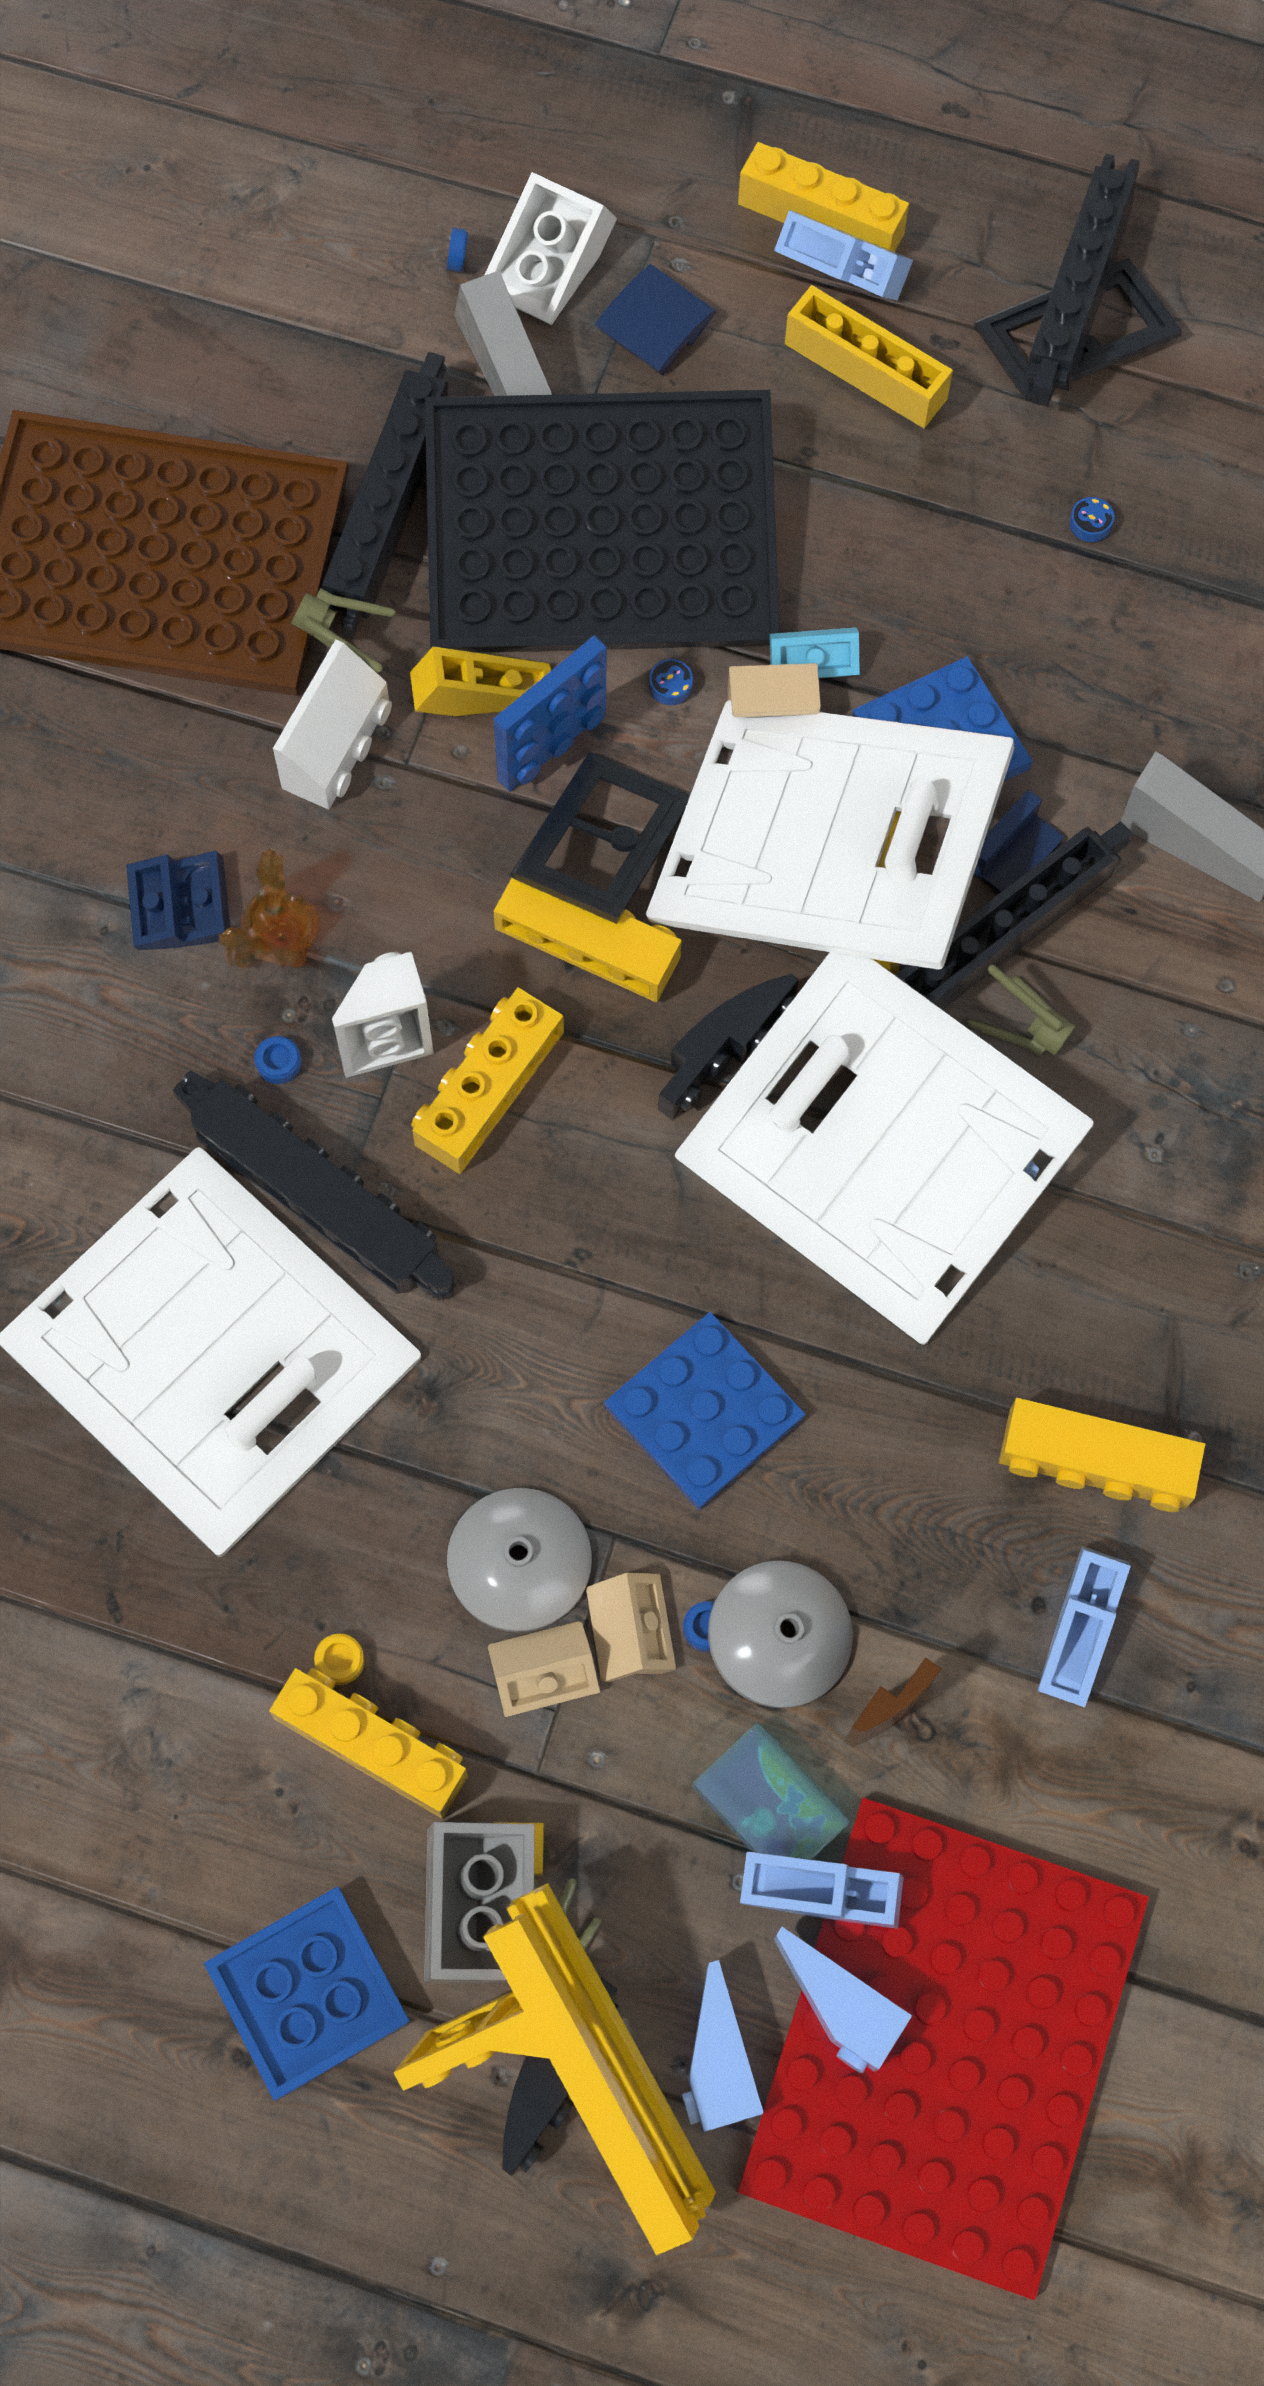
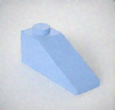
(848, 2009)
(719, 2069)

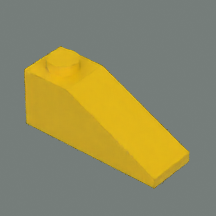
(471, 682)

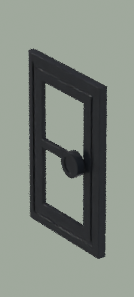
(1095, 357)
(643, 850)

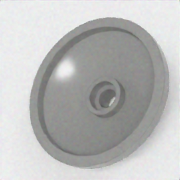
(526, 1591)
(755, 1653)

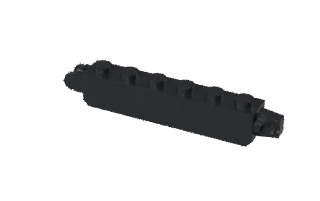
(1082, 279)
(385, 494)
(1021, 913)
(314, 1188)

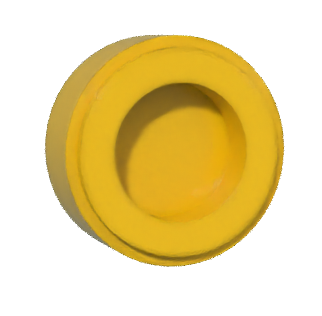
(339, 1658)

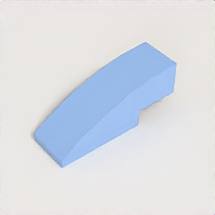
(843, 255)
(1083, 1626)
(822, 1889)

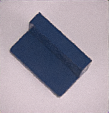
(1016, 844)

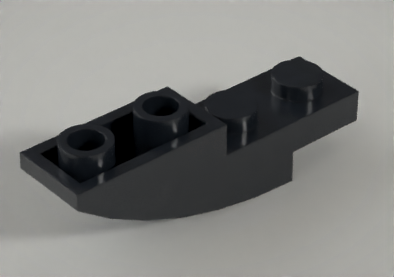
(730, 1028)
(535, 2103)

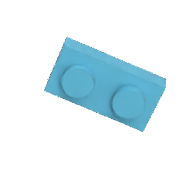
(832, 649)

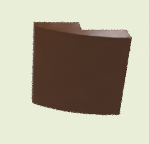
(886, 1709)

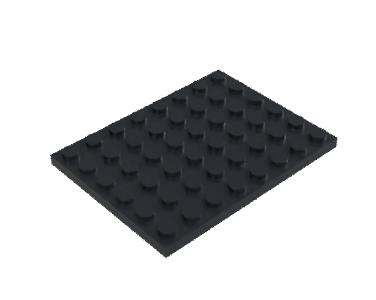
(601, 520)

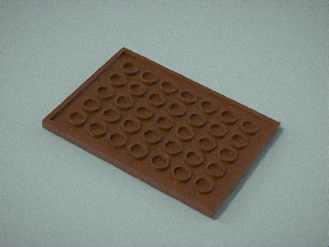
(161, 550)

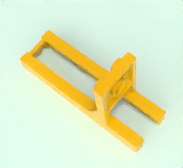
(567, 2016)

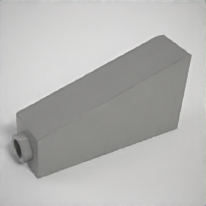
(498, 337)
(1196, 826)

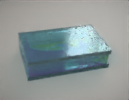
(770, 1799)

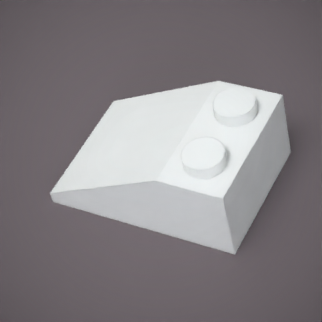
(550, 246)

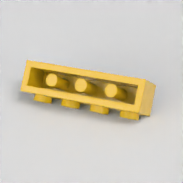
(781, 182)
(868, 356)
(623, 953)
(487, 1080)
(1101, 1455)
(370, 1743)

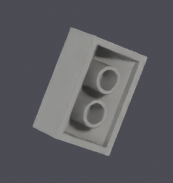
(469, 1885)

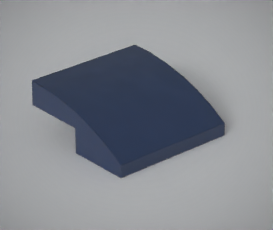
(655, 318)
(178, 901)

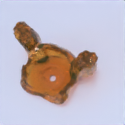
(267, 918)

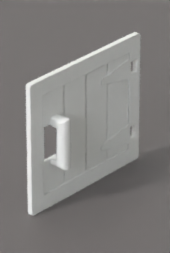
(799, 823)
(910, 1161)
(182, 1324)

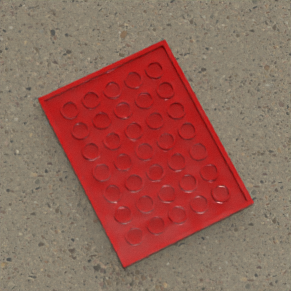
(988, 2088)

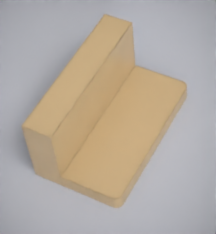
(774, 690)
(630, 1626)
(543, 1668)

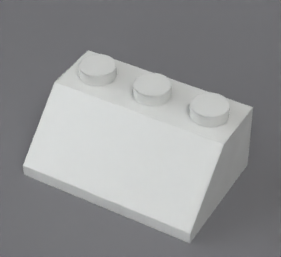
(331, 727)
(383, 1016)

